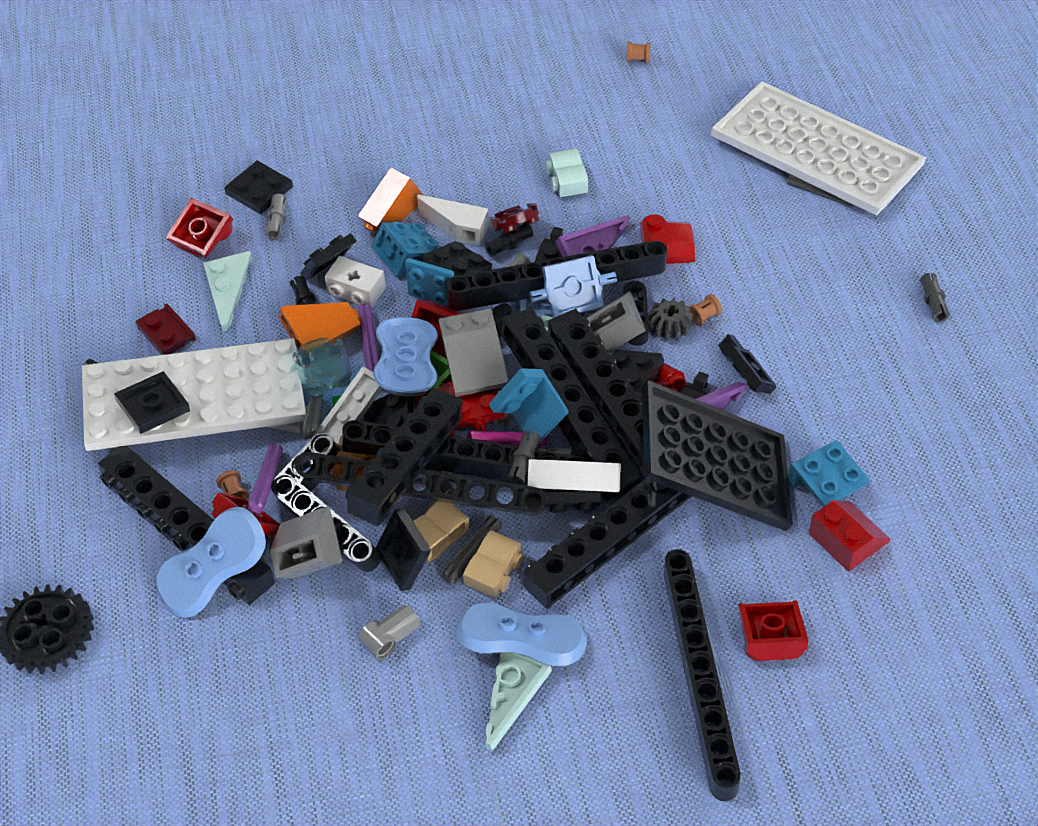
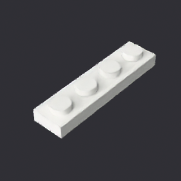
(351, 404)

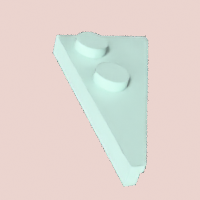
(226, 281)
(516, 683)

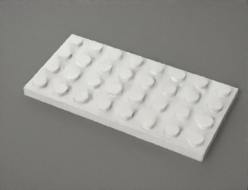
(819, 147)
(224, 389)

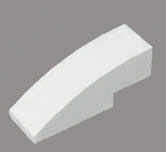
(574, 475)

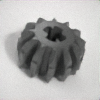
(670, 319)

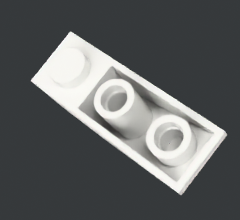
(458, 220)

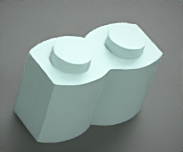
(567, 173)

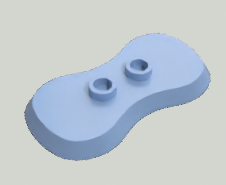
(405, 356)
(228, 548)
(545, 638)

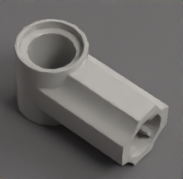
(383, 636)

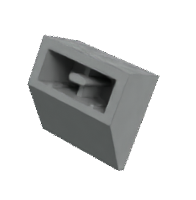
(617, 322)
(305, 545)

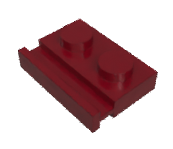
(165, 330)

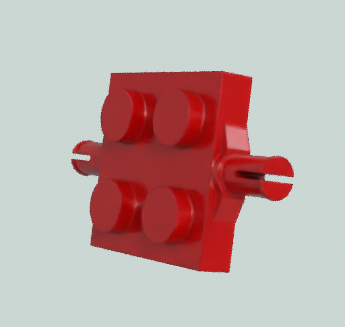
(476, 409)

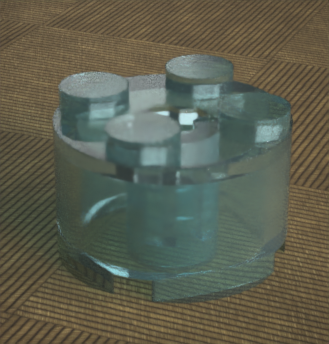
(323, 366)

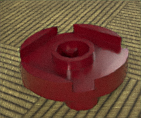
(509, 218)

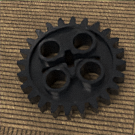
(45, 629)

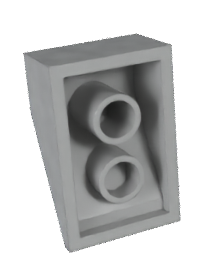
(473, 352)

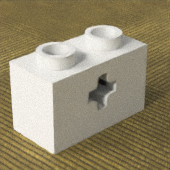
(355, 281)

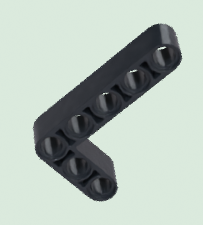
(301, 495)

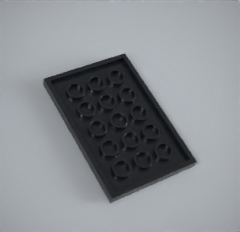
(715, 456)

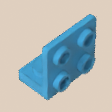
(401, 241)
(427, 281)
(531, 402)
(828, 473)

